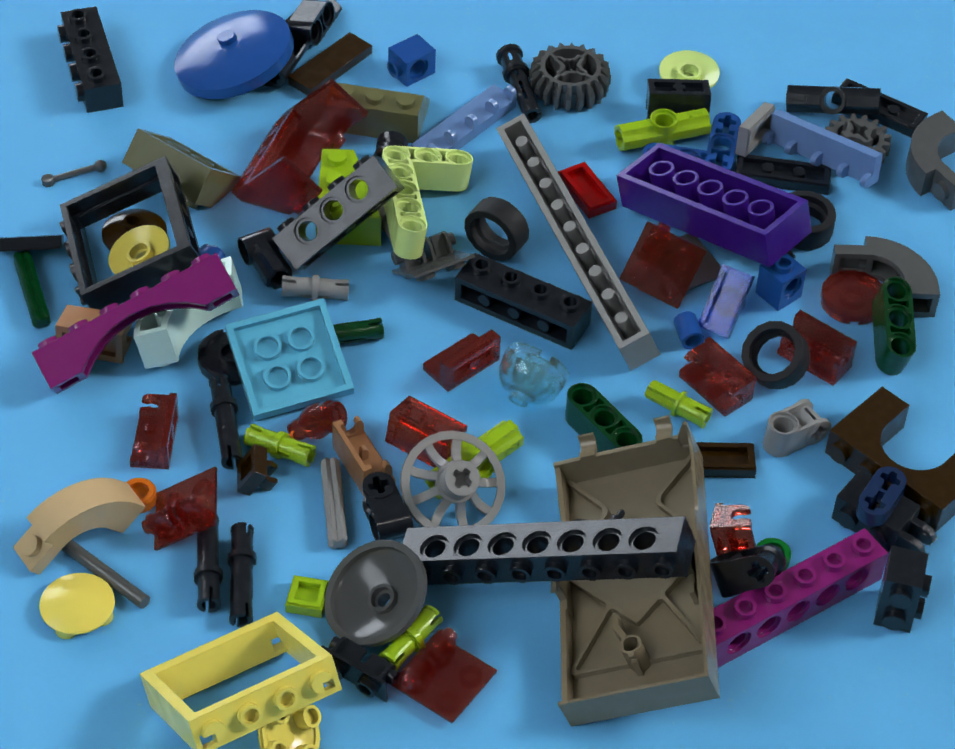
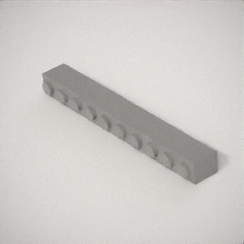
(579, 243)

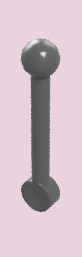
(49, 180)

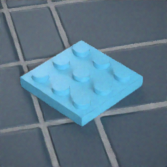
(289, 359)

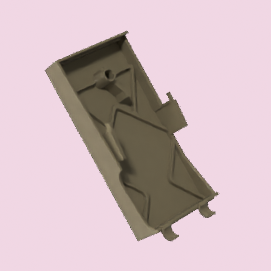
(637, 639)

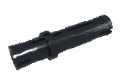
(224, 410)
(241, 566)
(208, 573)

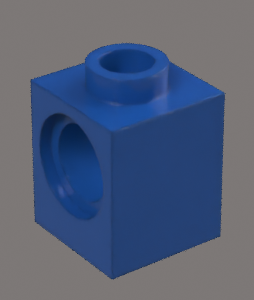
(411, 60)
(781, 282)

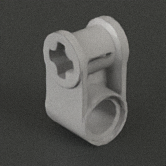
(794, 429)

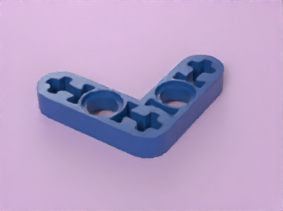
(717, 137)

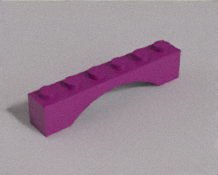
(71, 357)

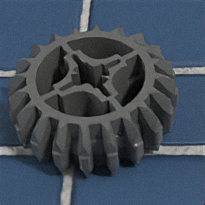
(569, 77)

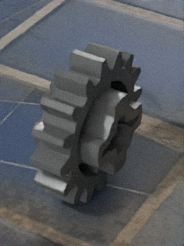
(863, 132)

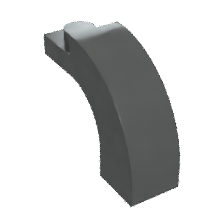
(924, 168)
(888, 259)

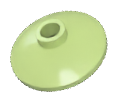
(689, 66)

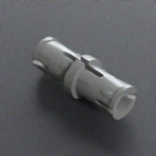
(315, 287)

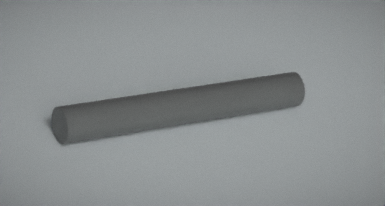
(103, 571)

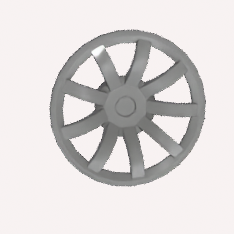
(454, 480)

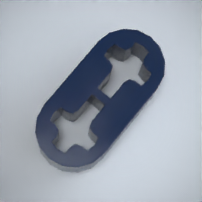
(874, 493)

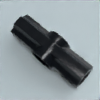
(813, 99)

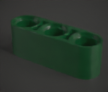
(893, 326)
(591, 412)

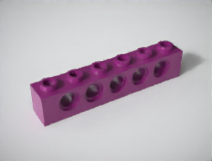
(797, 595)

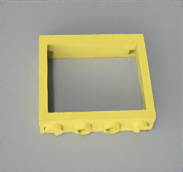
(253, 707)

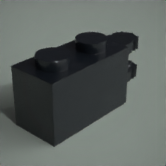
(901, 528)

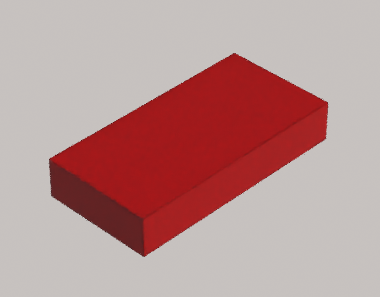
(587, 190)

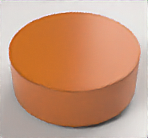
(145, 491)

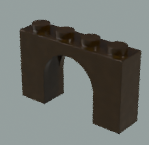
(858, 446)

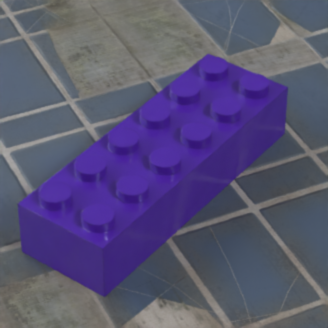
(715, 204)

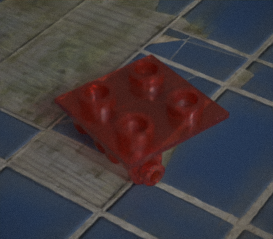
(662, 264)
(183, 509)
(444, 676)

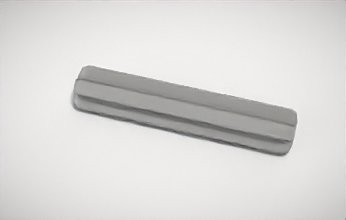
(334, 503)

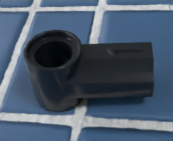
(265, 256)

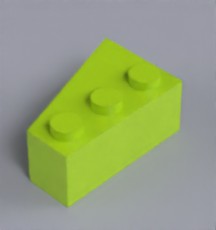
(340, 163)

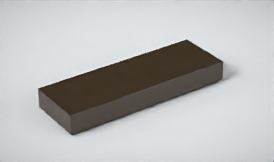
(330, 63)

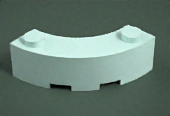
(165, 332)

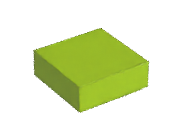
(306, 596)

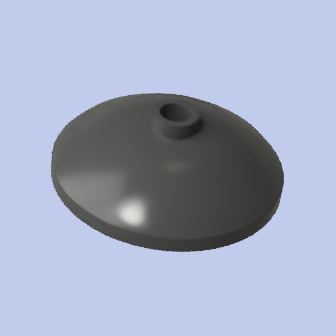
(363, 586)

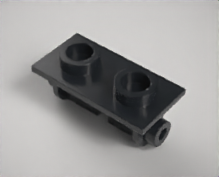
(368, 677)

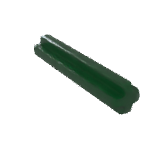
(31, 289)

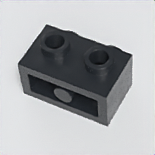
(901, 589)

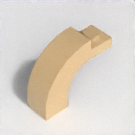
(74, 511)

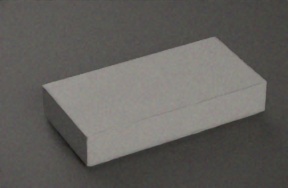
(753, 129)

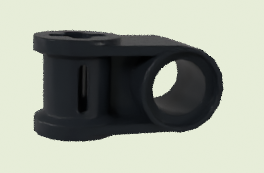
(384, 507)
(747, 569)

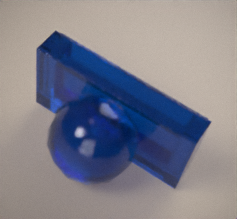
(726, 301)

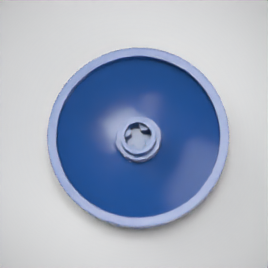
(234, 54)

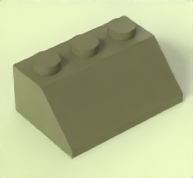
(388, 112)
(201, 178)

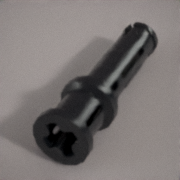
(527, 106)

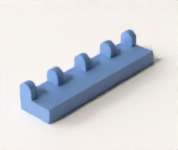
(470, 119)
(824, 148)

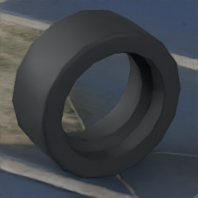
(825, 212)
(505, 216)
(759, 337)

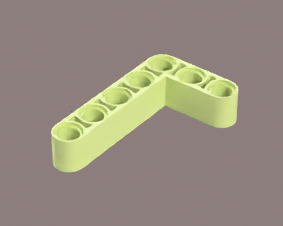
(422, 170)

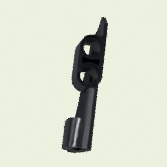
(308, 28)

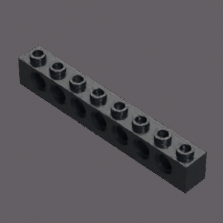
(554, 550)

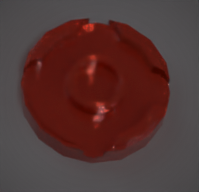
(849, 296)

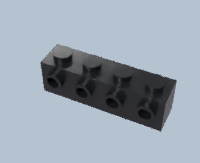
(91, 60)
(523, 301)

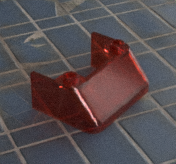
(293, 148)

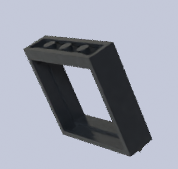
(110, 199)

